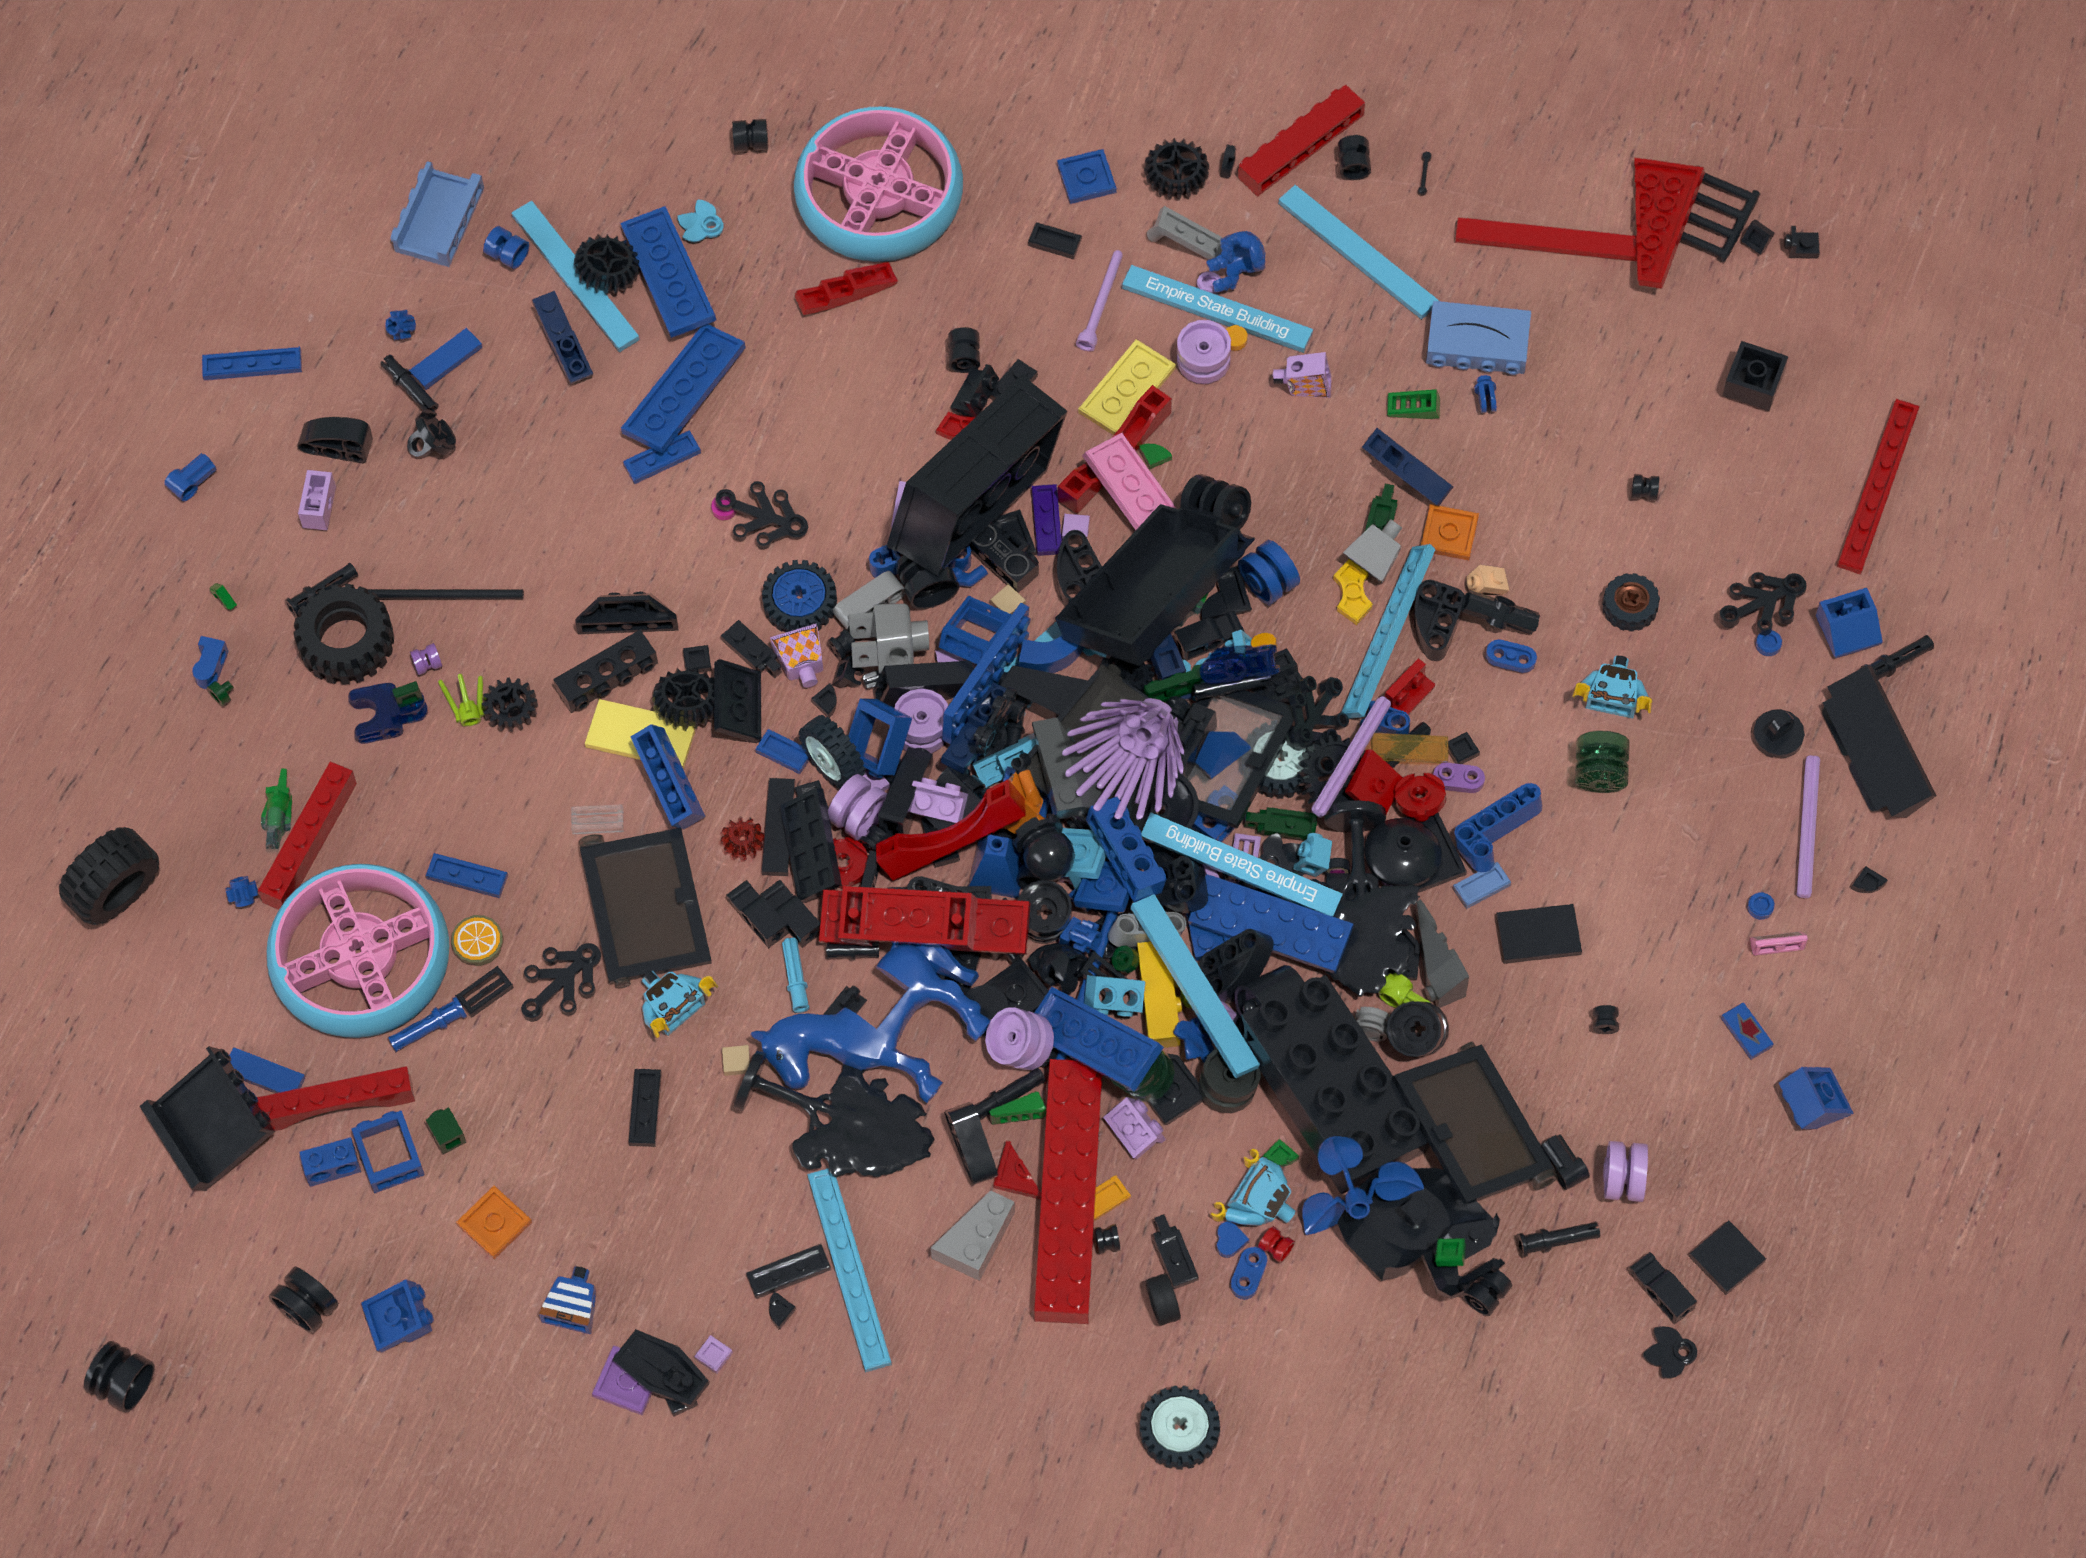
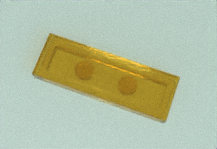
(1410, 747)

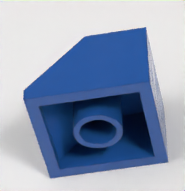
(1815, 1097)

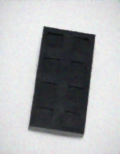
(810, 845)

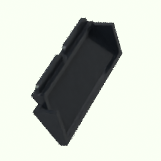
(1876, 744)

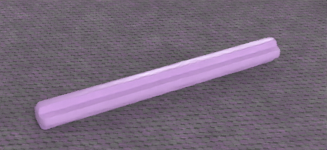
(1351, 756)
(1808, 826)

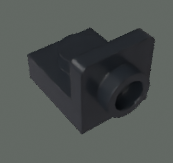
(1802, 244)

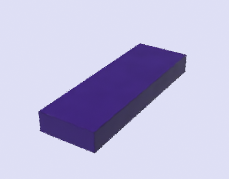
(1046, 519)

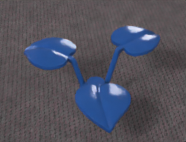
(1337, 1154)

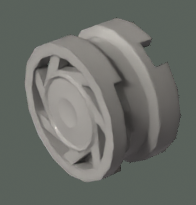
(1373, 1023)

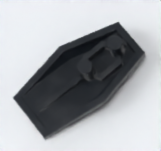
(661, 1368)

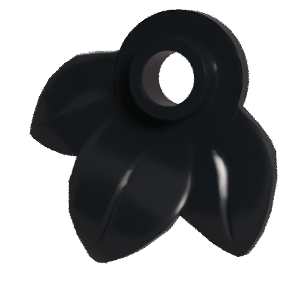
(1281, 854)
(1666, 1352)

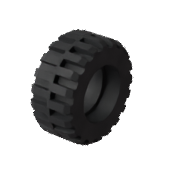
(336, 606)
(108, 875)

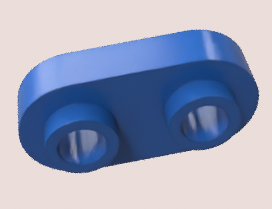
(1511, 654)
(1248, 1271)

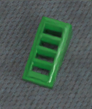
(1420, 413)
(1021, 1109)

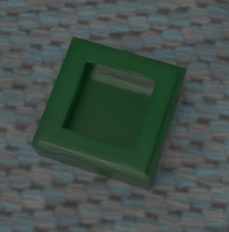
(407, 694)

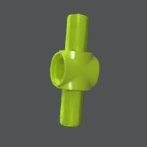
(1398, 991)

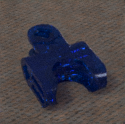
(1237, 662)
(388, 717)

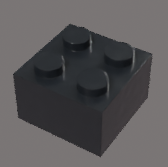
(1755, 375)

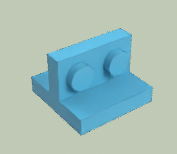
(1088, 857)

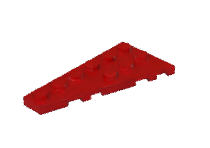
(1662, 209)

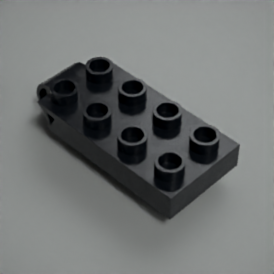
(1160, 572)
(1327, 1070)

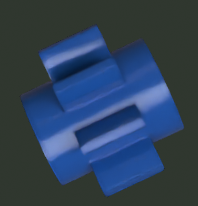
(400, 324)
(241, 891)
(1085, 936)

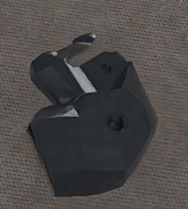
(1408, 1229)

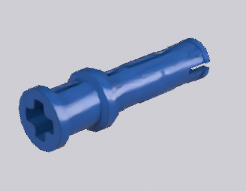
(438, 1019)

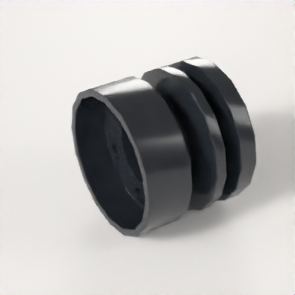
(924, 587)
(1049, 898)
(1410, 1015)
(119, 1376)

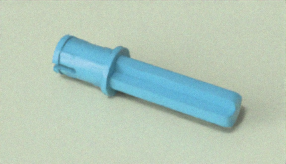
(796, 986)

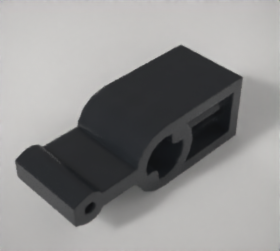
(1206, 635)
(758, 914)
(800, 920)
(1663, 1288)

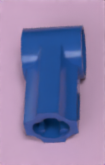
(186, 481)

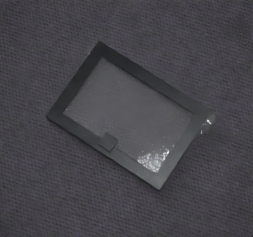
(1265, 728)

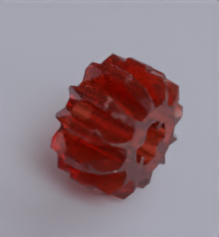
(735, 831)

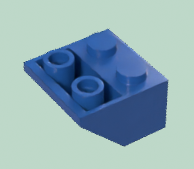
(1850, 622)

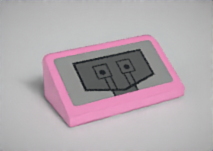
(1778, 943)

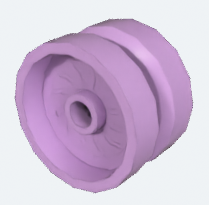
(1203, 351)
(927, 718)
(856, 806)
(1019, 1038)
(1625, 1171)

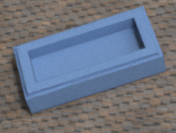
(1481, 886)

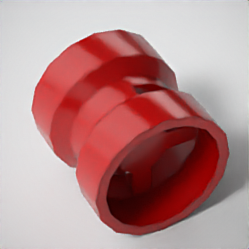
(1276, 1244)

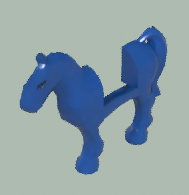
(862, 1045)

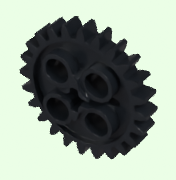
(1329, 752)

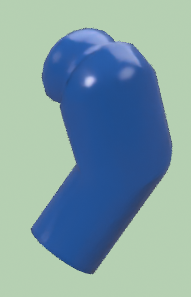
(970, 579)

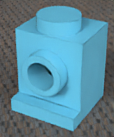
(1314, 855)

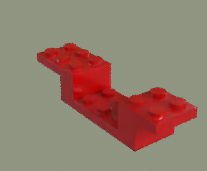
(924, 917)

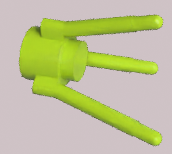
(468, 713)

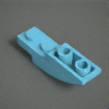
(993, 767)

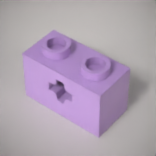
(317, 500)

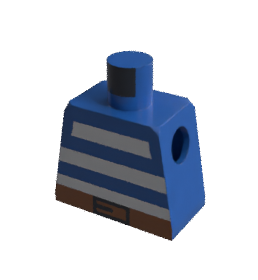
(571, 1302)

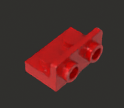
(1410, 688)

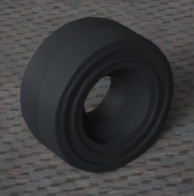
(1163, 1299)

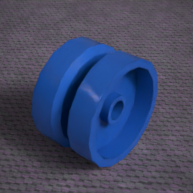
(1269, 572)

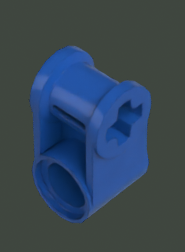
(1391, 718)

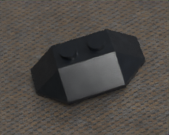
(626, 615)

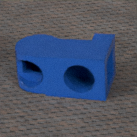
(211, 661)

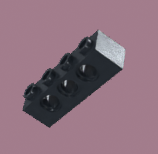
(611, 659)

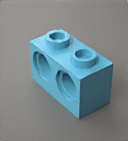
(1115, 990)

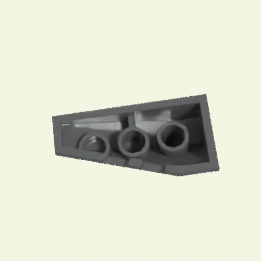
(1064, 801)
(1443, 970)

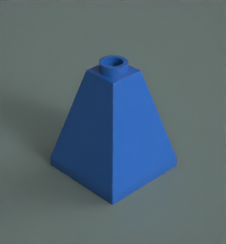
(996, 866)

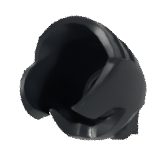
(1058, 965)

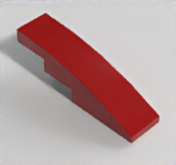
(850, 287)

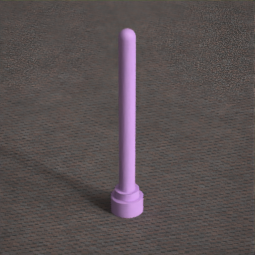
(1087, 339)

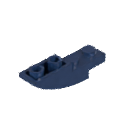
(562, 337)
(1407, 467)
(1168, 661)
(963, 749)

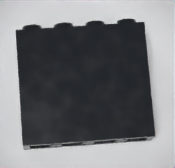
(209, 1120)

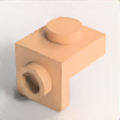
(1488, 580)

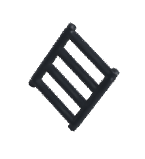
(1731, 234)

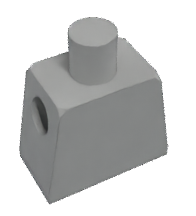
(1376, 550)

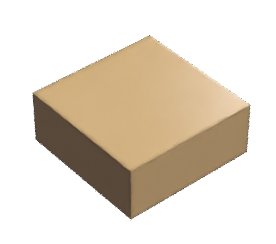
(1007, 600)
(735, 1060)

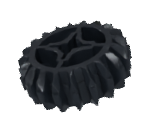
(1161, 169)
(606, 264)
(687, 705)

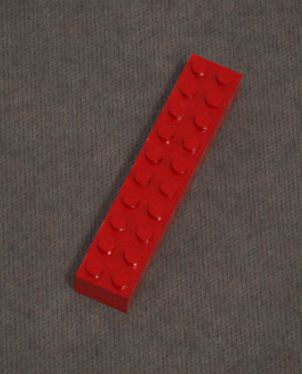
(1068, 1193)

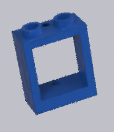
(966, 644)
(861, 730)
(395, 1174)

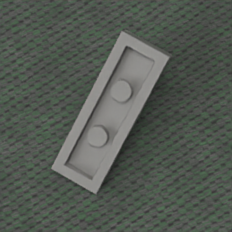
(1185, 233)

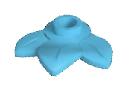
(697, 223)

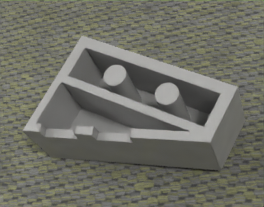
(975, 1236)

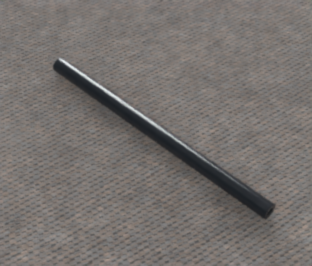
(448, 593)

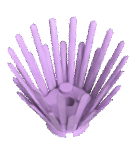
(1140, 738)

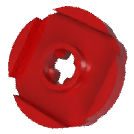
(1420, 807)
(857, 856)

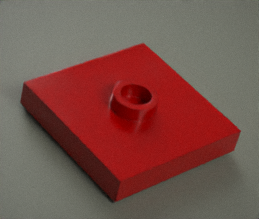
(1374, 781)

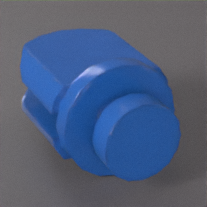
(1483, 387)

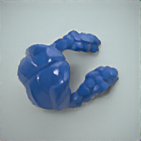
(1239, 254)

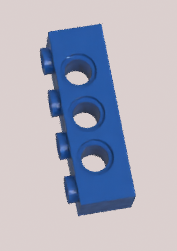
(667, 776)
(1125, 862)

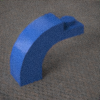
(1050, 655)

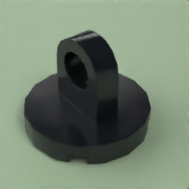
(435, 434)
(1778, 733)

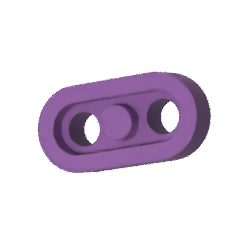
(1459, 779)

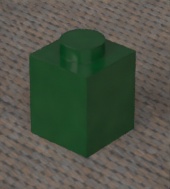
(445, 1130)

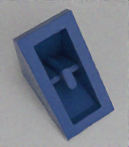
(1220, 751)

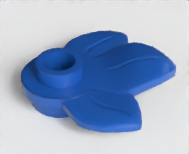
(1195, 1039)

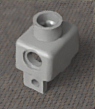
(894, 634)

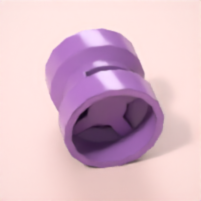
(420, 661)

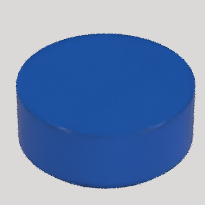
(1769, 644)
(1761, 906)

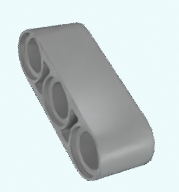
(881, 590)
(1133, 931)

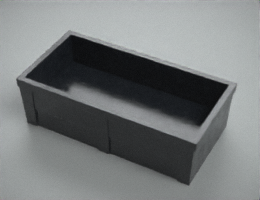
(977, 476)

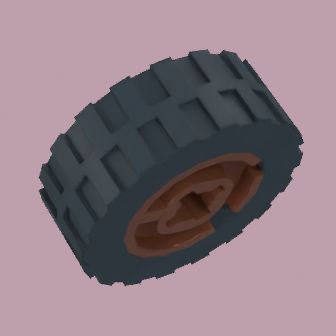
(1631, 602)

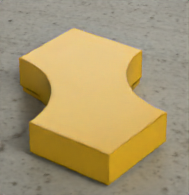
(1354, 602)

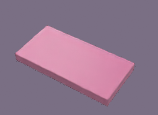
(1127, 479)

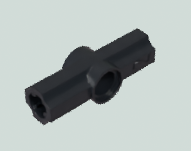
(1500, 612)

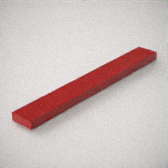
(1546, 239)
(1878, 486)

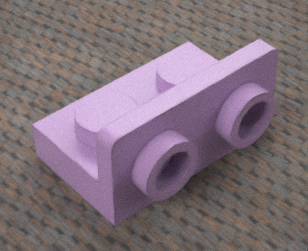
(938, 801)
(1134, 1126)

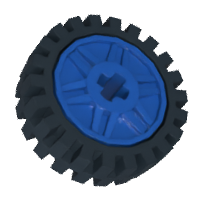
(797, 580)

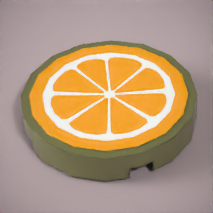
(477, 940)

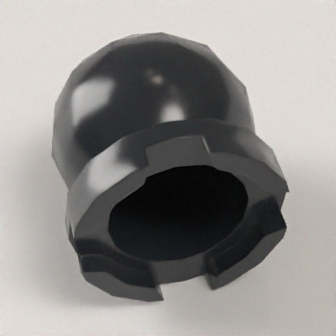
(1045, 848)

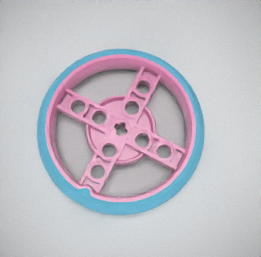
(878, 184)
(384, 1011)

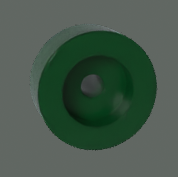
(220, 692)
(1125, 959)

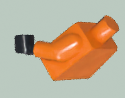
(1026, 786)

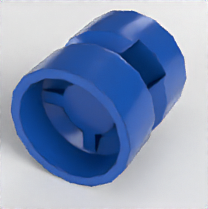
(507, 248)

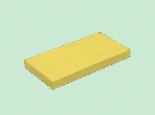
(1124, 385)
(616, 722)

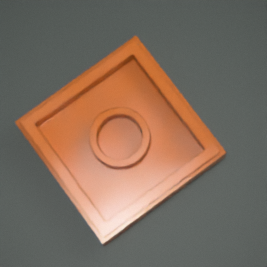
(1450, 531)
(494, 1222)

